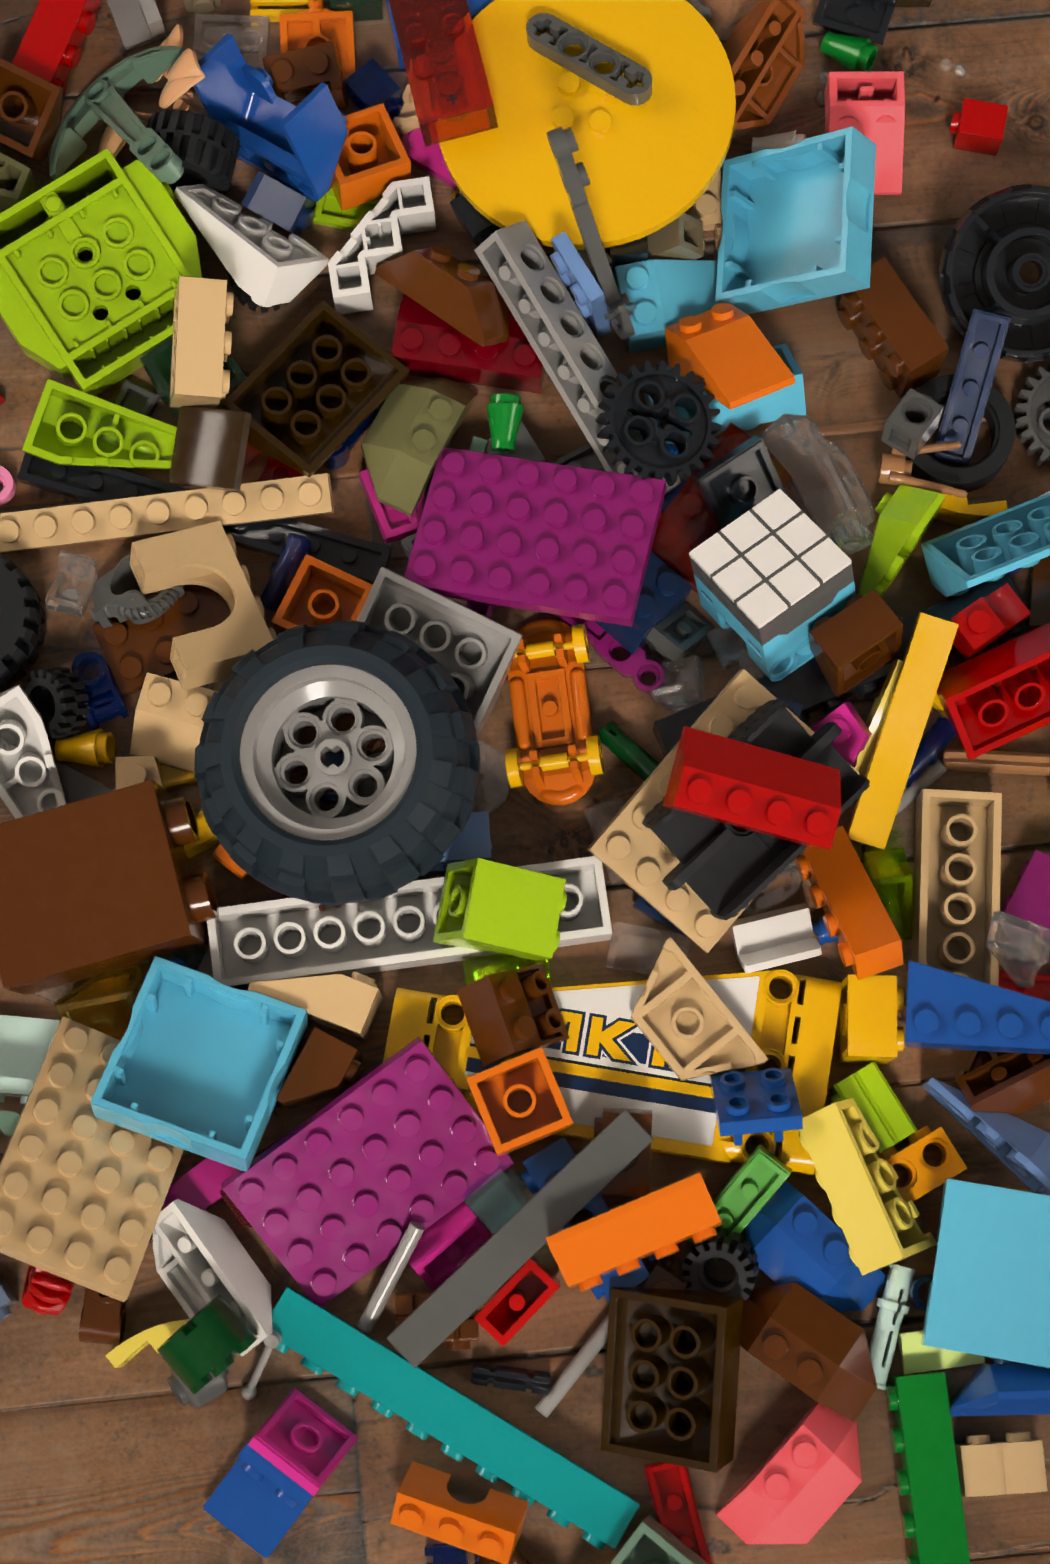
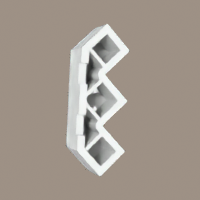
(376, 240)

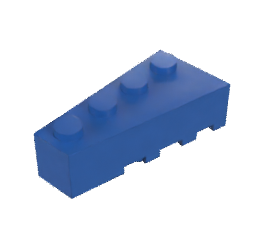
(972, 1015)

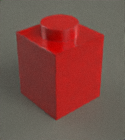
(978, 126)

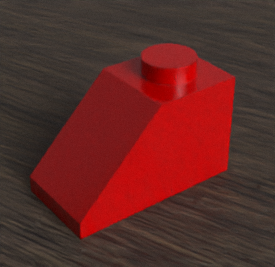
(517, 1300)

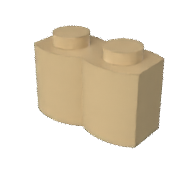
(1001, 1466)

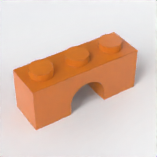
(481, 1528)

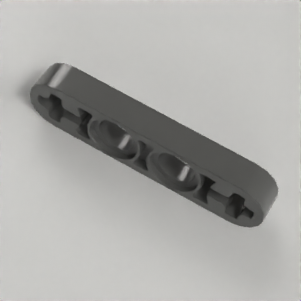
(593, 54)

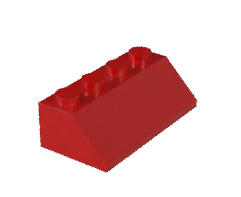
(999, 693)
(755, 789)

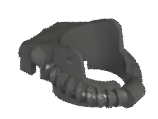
(119, 597)

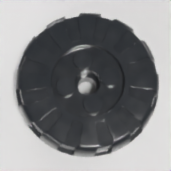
(984, 265)

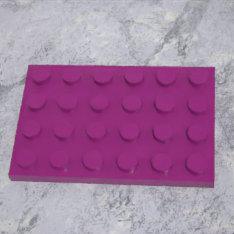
(536, 535)
(362, 1169)

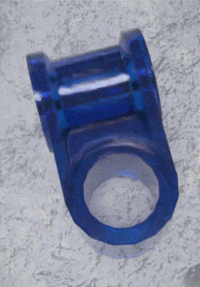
(104, 694)

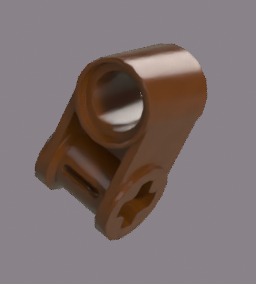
(102, 1319)

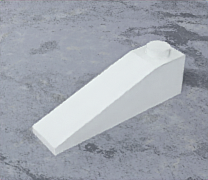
(26, 760)

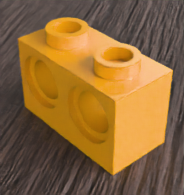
(921, 1176)

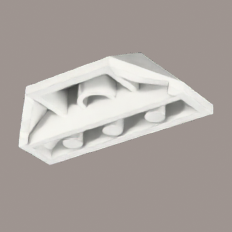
(205, 1259)

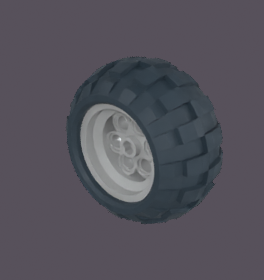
(363, 844)

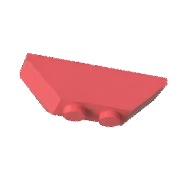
(798, 1482)

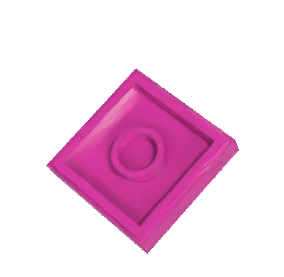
(303, 1441)

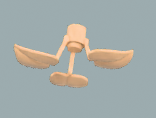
(180, 77)

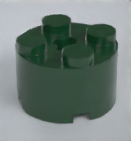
(206, 1344)

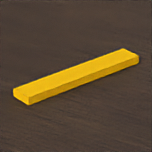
(902, 729)

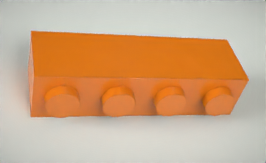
(851, 907)

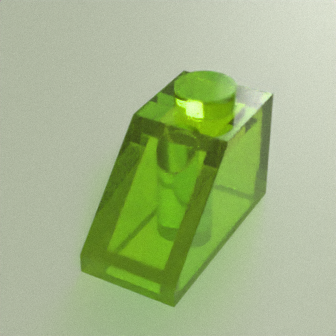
(894, 885)

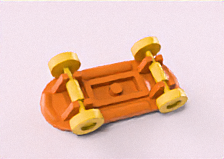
(552, 714)

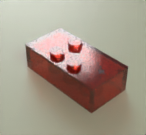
(443, 68)

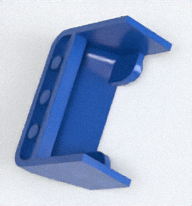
(275, 137)

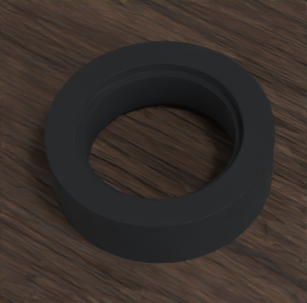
(974, 476)

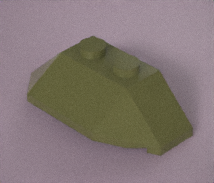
(410, 435)

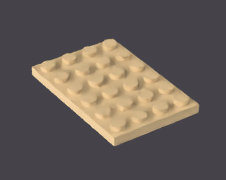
(642, 857)
(73, 1186)

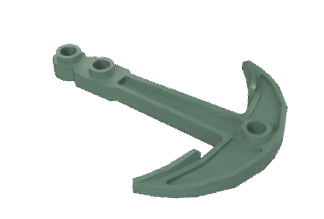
(106, 102)

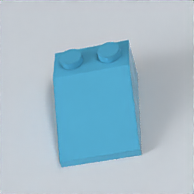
(664, 295)

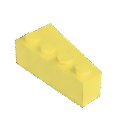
(861, 1188)

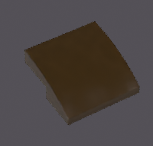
(210, 448)

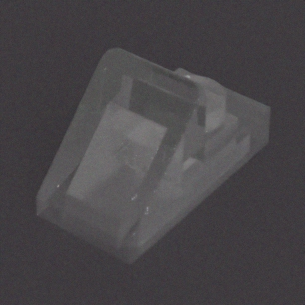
(1018, 946)

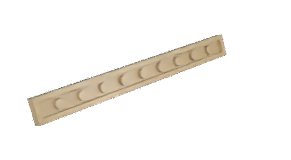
(165, 513)

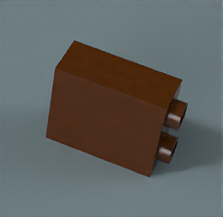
(99, 887)

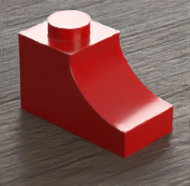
(988, 620)

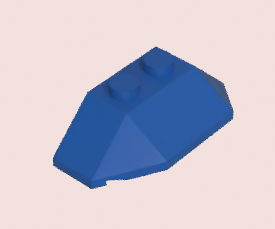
(807, 1248)
(1004, 1390)

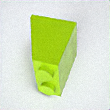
(500, 909)

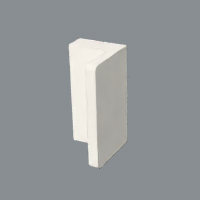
(774, 938)

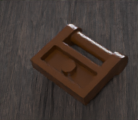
(307, 69)

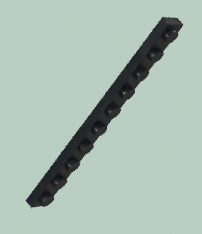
(101, 483)

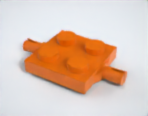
(317, 27)

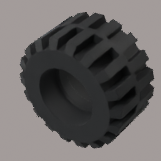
(202, 144)

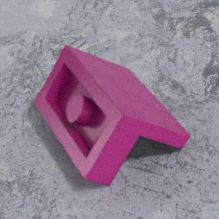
(448, 1245)

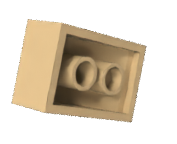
(330, 1000)

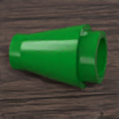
(850, 51)
(504, 420)

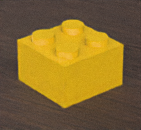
(870, 1019)

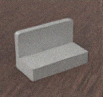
(137, 22)

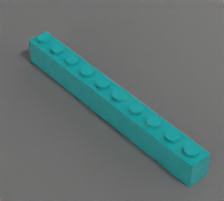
(454, 1419)

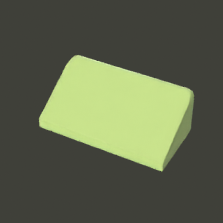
(922, 1358)

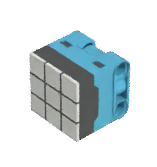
(772, 581)

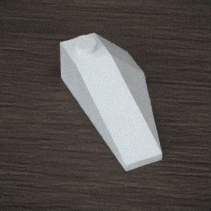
(255, 256)

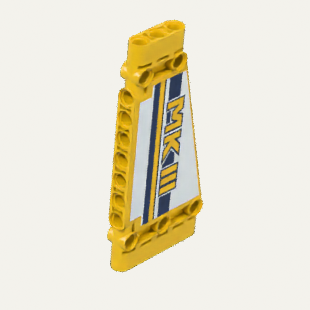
(617, 1067)

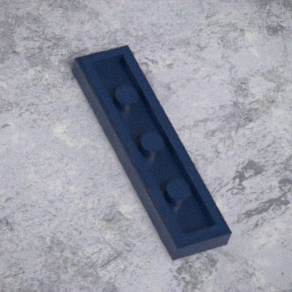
(972, 384)

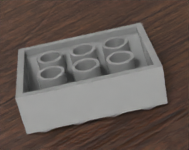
(465, 643)

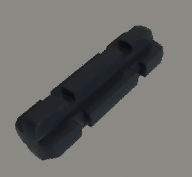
(510, 1378)

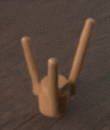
(896, 470)

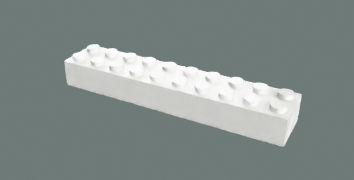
(381, 935)

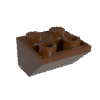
(512, 1013)

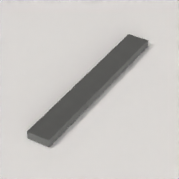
(519, 1238)

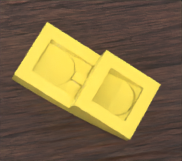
(154, 1336)

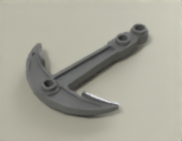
(595, 257)

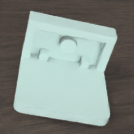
(22, 1051)

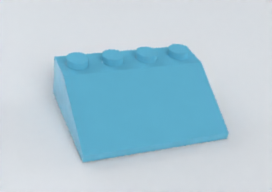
(989, 547)

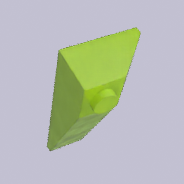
(93, 432)
(897, 532)

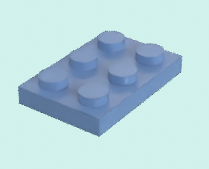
(580, 284)

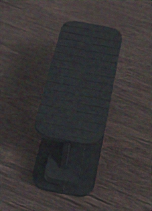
(735, 866)

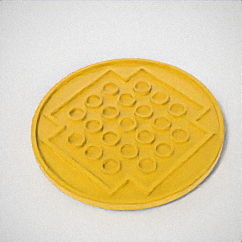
(640, 159)

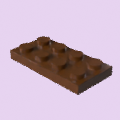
(146, 648)

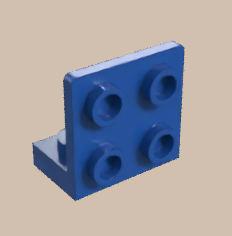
(257, 1502)

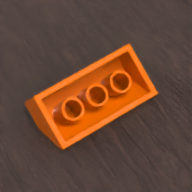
(634, 1232)

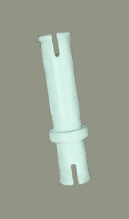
(889, 1321)

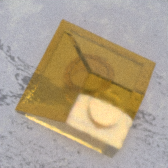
(104, 1001)

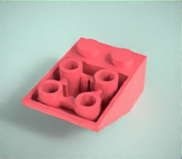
(876, 109)

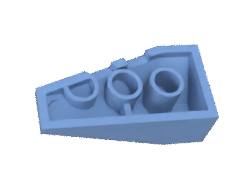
(1011, 1140)

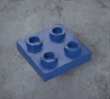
(756, 1103)

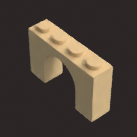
(207, 559)

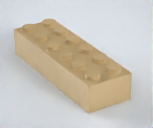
(956, 881)

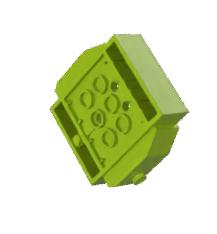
(53, 295)

